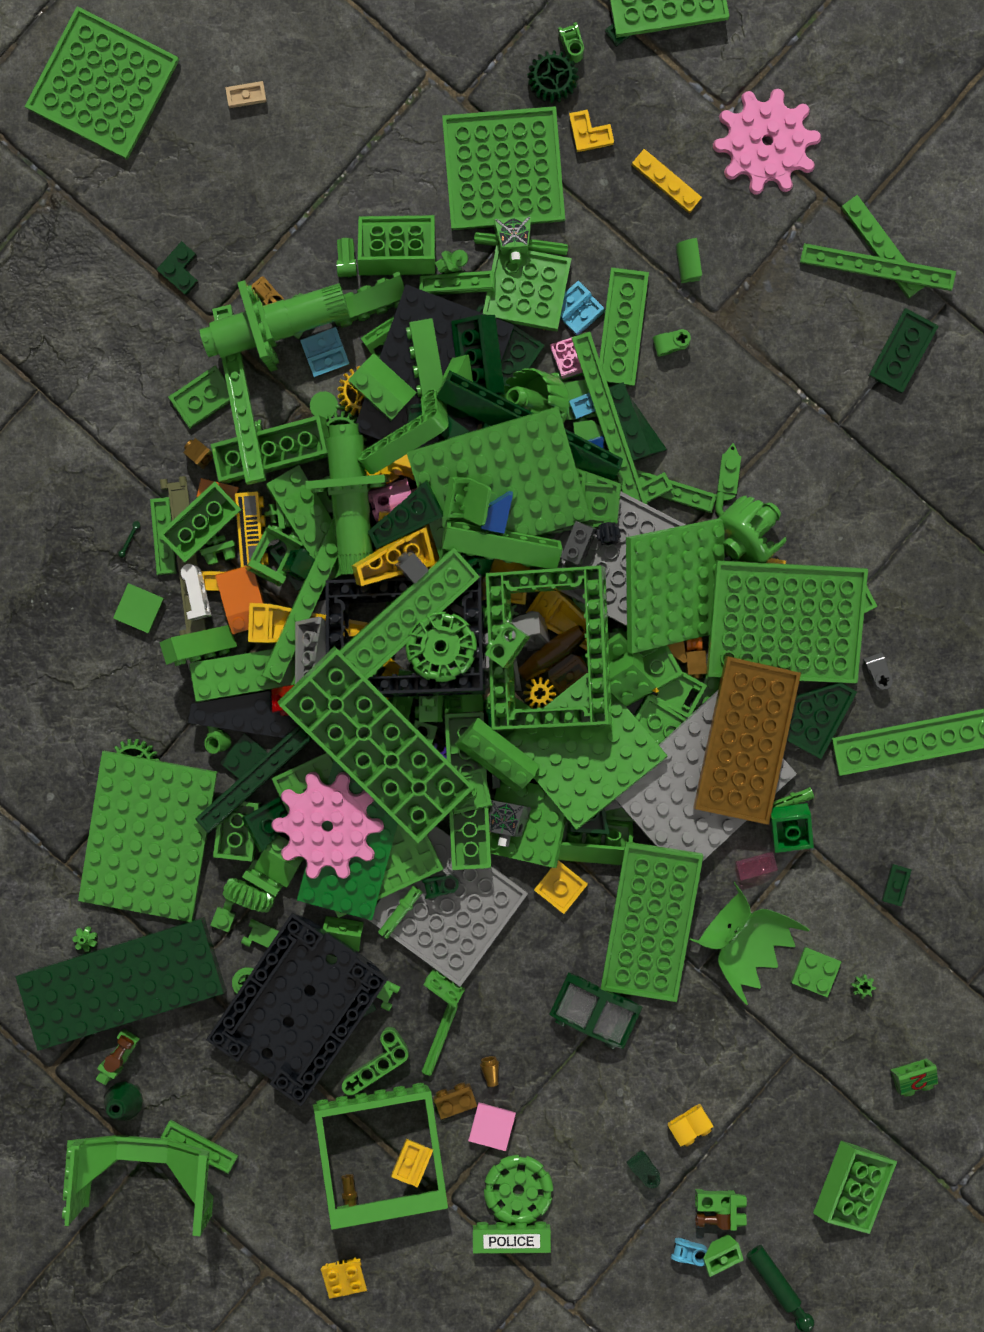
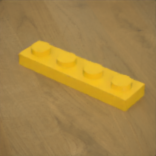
(666, 181)

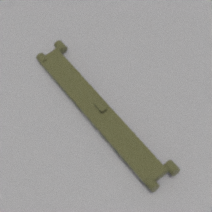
(178, 502)

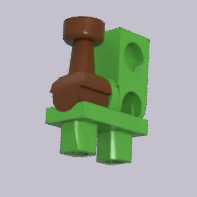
(113, 1062)
(725, 1208)

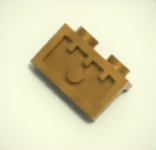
(454, 1100)

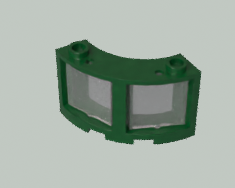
(593, 1014)

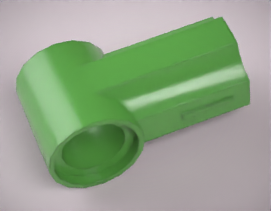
(346, 259)

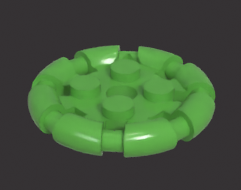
(444, 657)
(518, 1201)

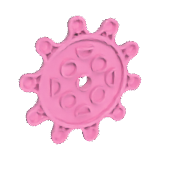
(763, 161)
(331, 804)

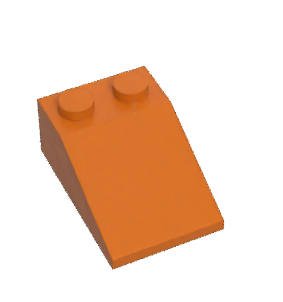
(237, 591)

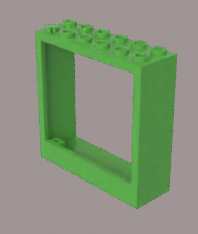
(385, 1209)

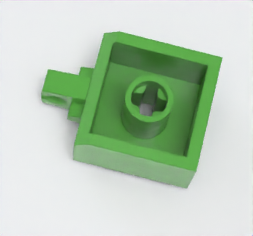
(429, 709)

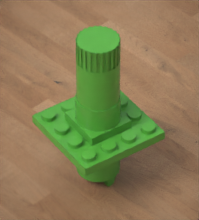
(265, 324)
(349, 494)

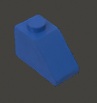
(498, 513)

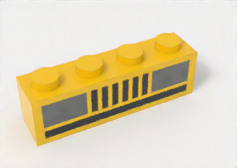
(250, 525)

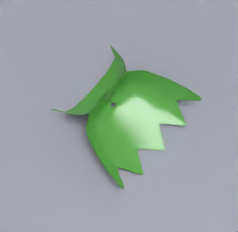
(751, 944)

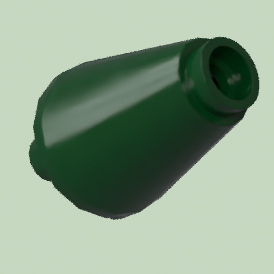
(123, 1101)

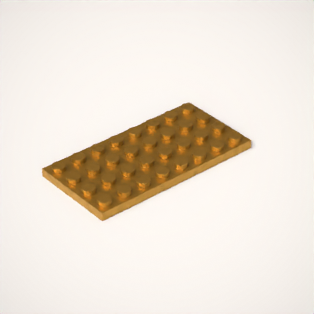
(747, 740)

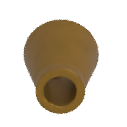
(490, 1067)

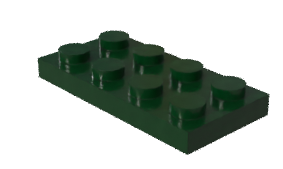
(903, 350)

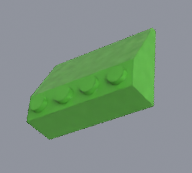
(396, 245)
(854, 1187)

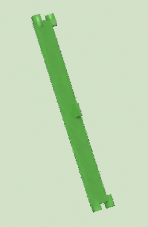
(265, 935)

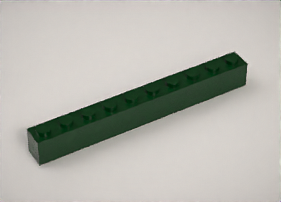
(494, 409)

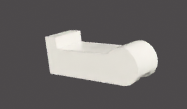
(196, 591)

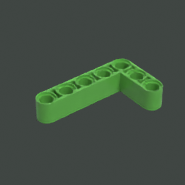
(409, 437)

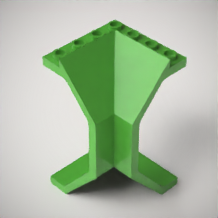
(92, 1156)

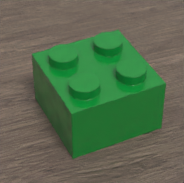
(791, 828)

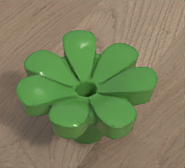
(88, 939)

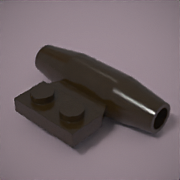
(558, 659)

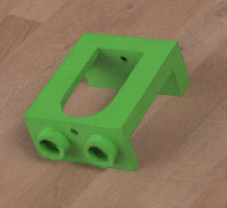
(270, 534)

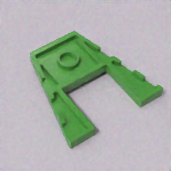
(601, 499)

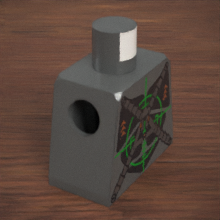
(507, 820)

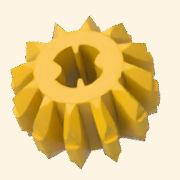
(535, 688)

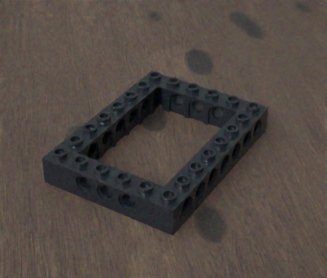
(345, 592)

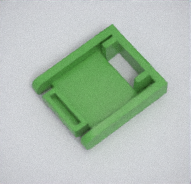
(676, 692)

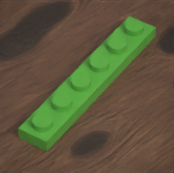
(876, 238)

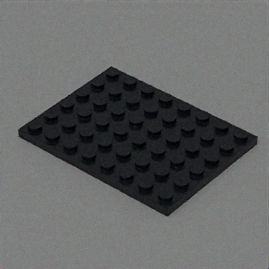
(417, 306)

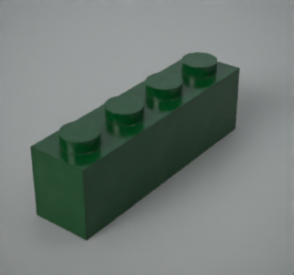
(637, 431)

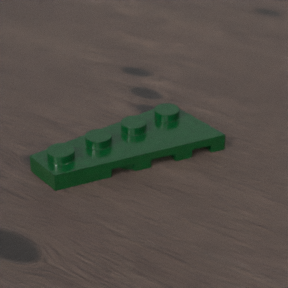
(411, 514)
(260, 822)

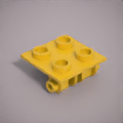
(343, 1278)

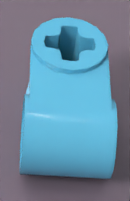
(688, 1252)

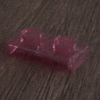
(756, 865)

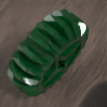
(560, 73)

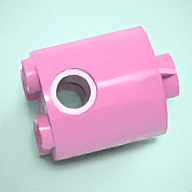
(388, 496)

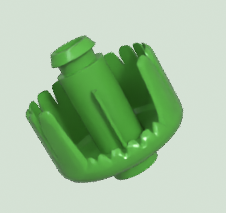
(537, 391)
(745, 525)

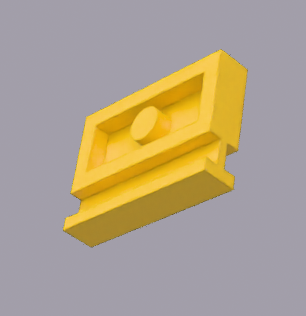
(411, 1163)

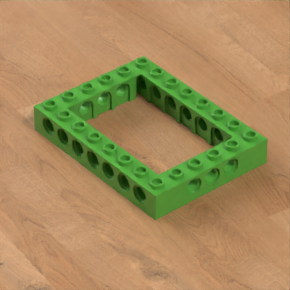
(502, 689)

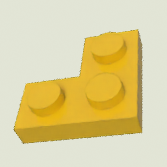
(586, 136)

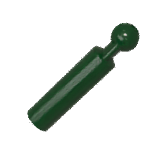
(780, 1287)

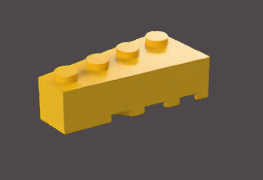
(382, 562)

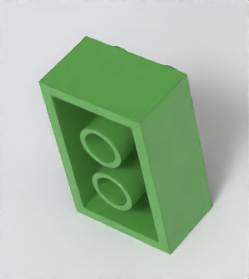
(233, 837)

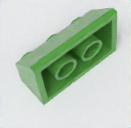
(381, 387)

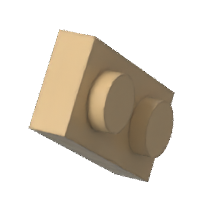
(246, 94)

